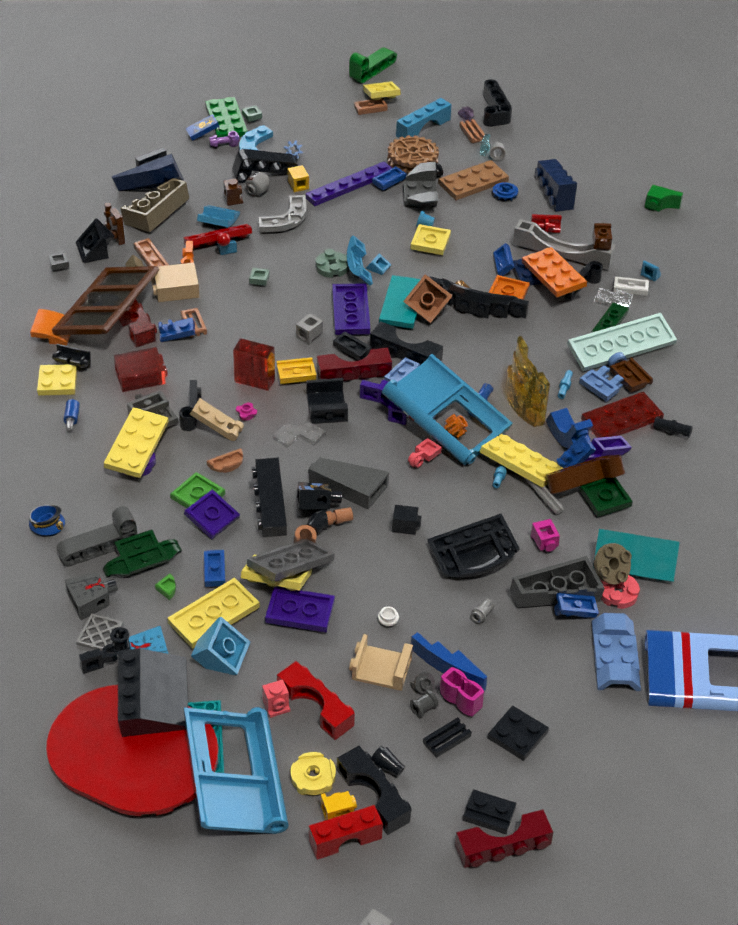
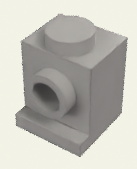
(309, 328)

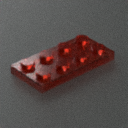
(623, 416)

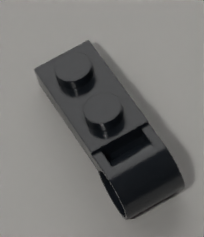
(591, 273)
(187, 421)

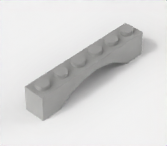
(531, 236)

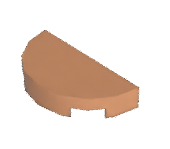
(226, 462)

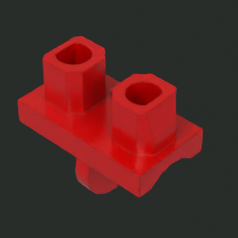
(548, 223)

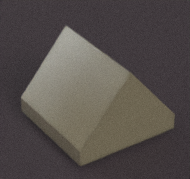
(133, 261)

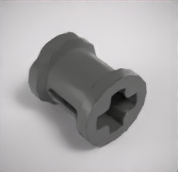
(424, 703)

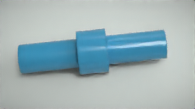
(565, 384)
(499, 475)

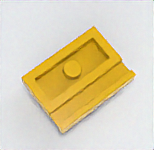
(296, 370)

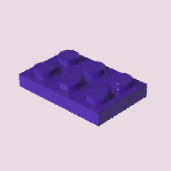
(300, 609)

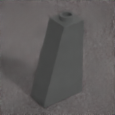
(356, 482)

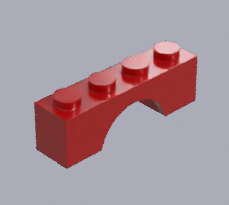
(336, 716)

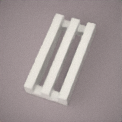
(631, 285)

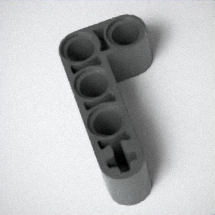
(98, 541)

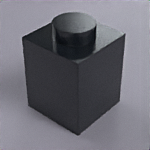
(406, 519)

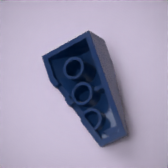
(149, 174)

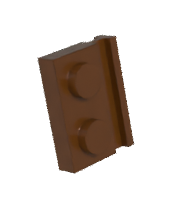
(634, 375)

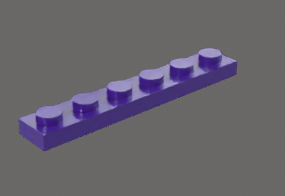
(346, 184)

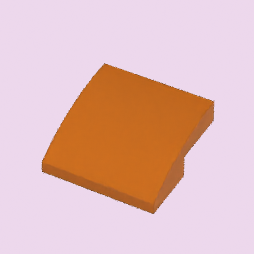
(43, 326)

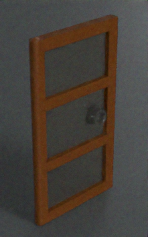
(105, 300)

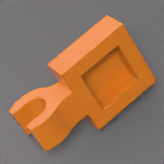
(188, 254)

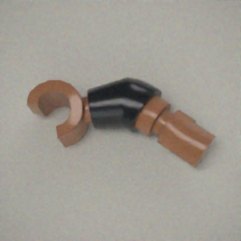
(321, 520)

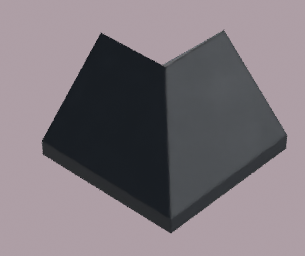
(94, 242)

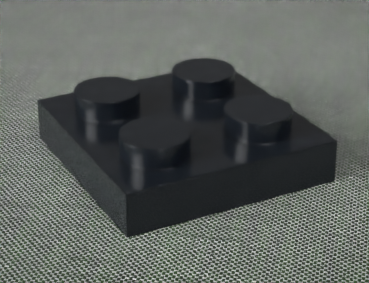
(518, 733)

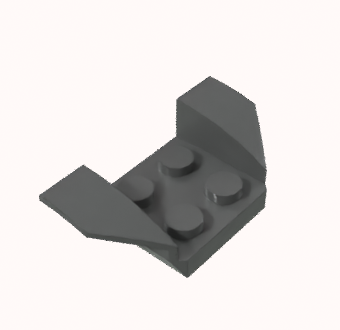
(421, 186)

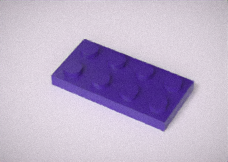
(351, 308)

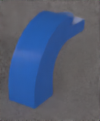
(564, 428)

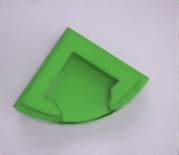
(166, 586)

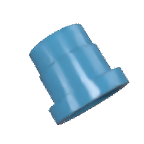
(425, 219)

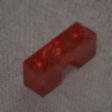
(140, 327)

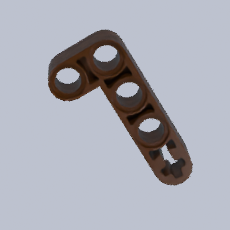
(585, 472)

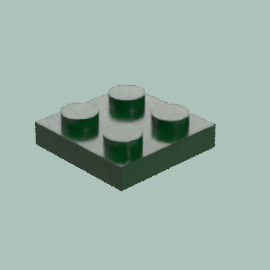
(606, 496)

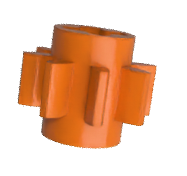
(456, 425)

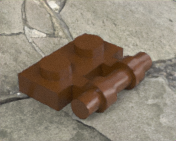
(114, 223)

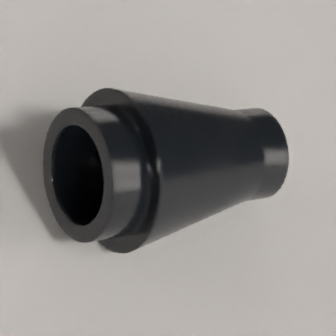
(387, 761)

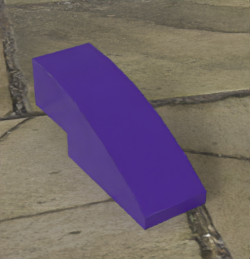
(609, 446)

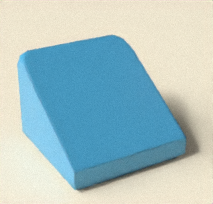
(230, 248)
(378, 265)
(650, 271)

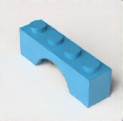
(437, 111)

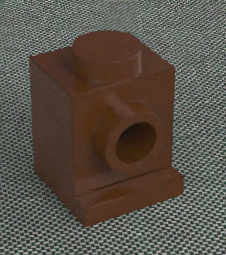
(232, 192)
(602, 236)

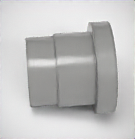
(497, 155)

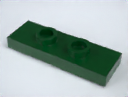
(612, 317)

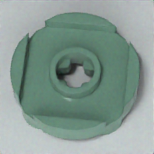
(337, 260)

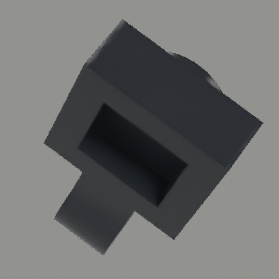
(95, 659)

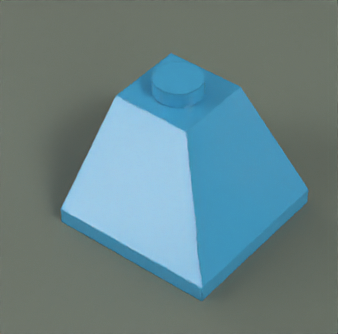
(221, 648)

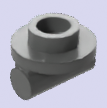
(423, 682)

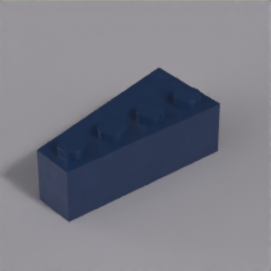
(556, 184)

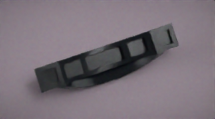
(483, 303)

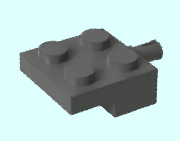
(154, 403)

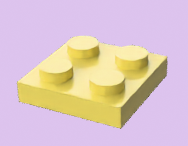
(378, 90)
(430, 239)
(57, 379)

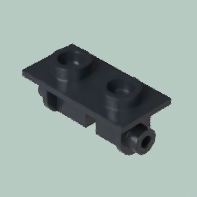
(73, 356)

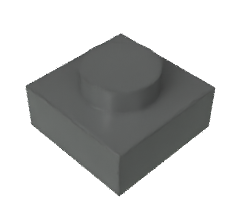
(58, 261)

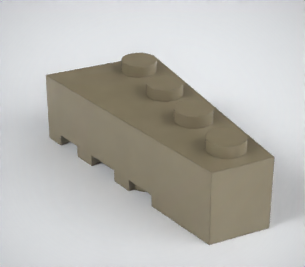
(156, 205)

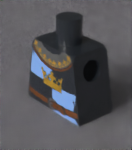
(309, 492)

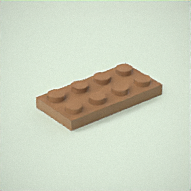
(473, 180)

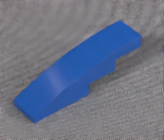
(443, 660)

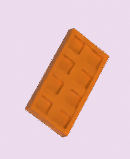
(554, 272)

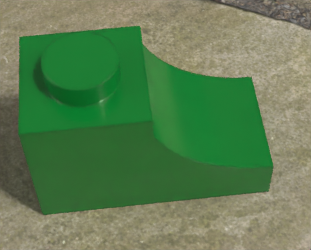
(663, 198)

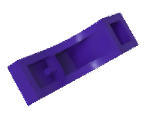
(373, 392)

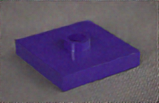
(211, 514)

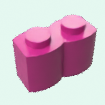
(461, 691)

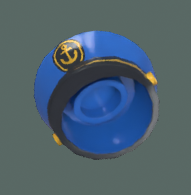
(46, 520)

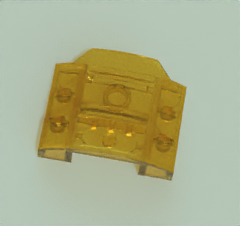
(526, 387)

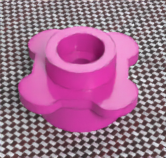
(246, 411)

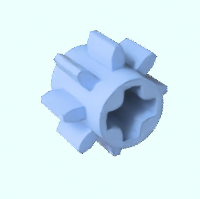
(297, 147)

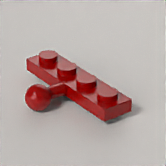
(222, 236)

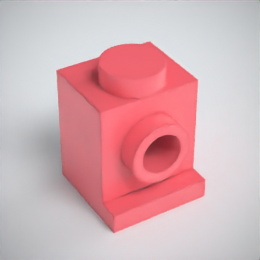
(276, 698)

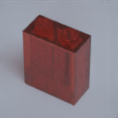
(254, 364)
(140, 369)

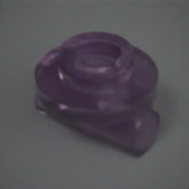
(466, 113)

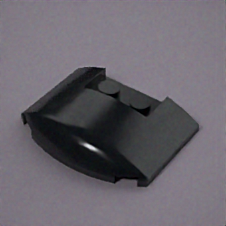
(474, 548)

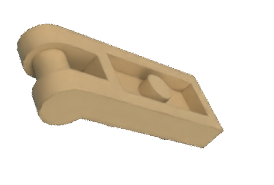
(217, 420)

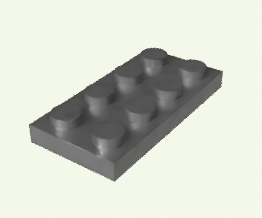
(290, 560)

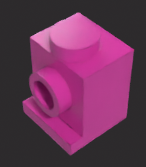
(547, 539)

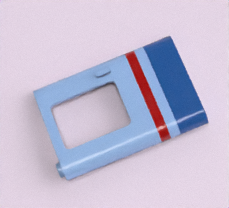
(681, 670)

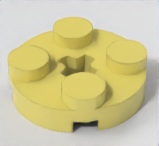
(313, 784)

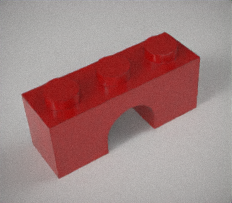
(330, 834)

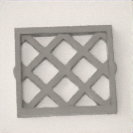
(93, 645)

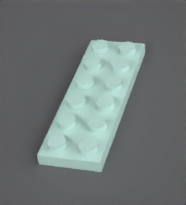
(629, 338)

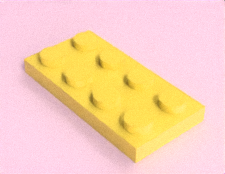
(136, 442)
(519, 459)
(228, 601)

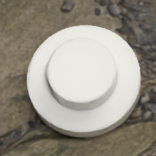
(388, 616)

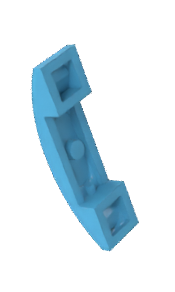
(355, 253)

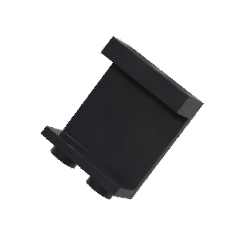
(326, 401)

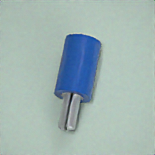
(71, 414)

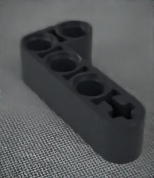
(499, 109)
(262, 161)

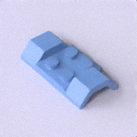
(615, 651)

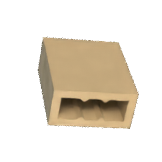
(176, 282)

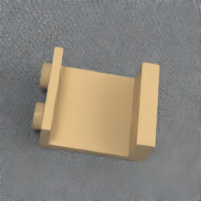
(380, 665)

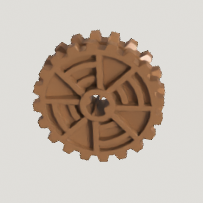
(410, 152)

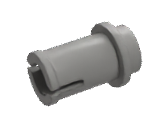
(479, 614)

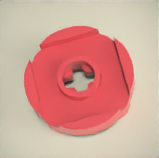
(623, 599)

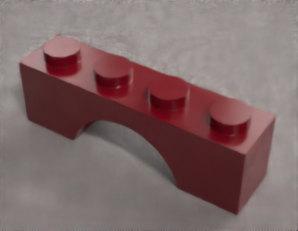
(376, 364)
(479, 847)

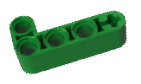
(365, 68)

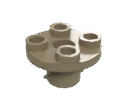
(613, 563)

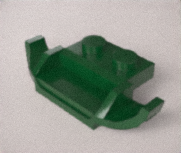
(140, 553)

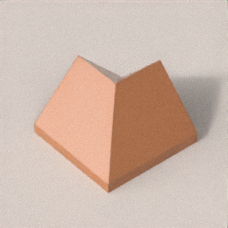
(428, 298)

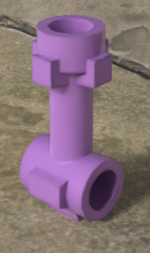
(232, 139)

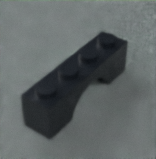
(385, 337)
(358, 769)

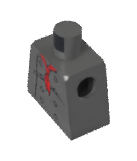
(89, 593)

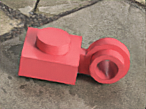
(425, 450)

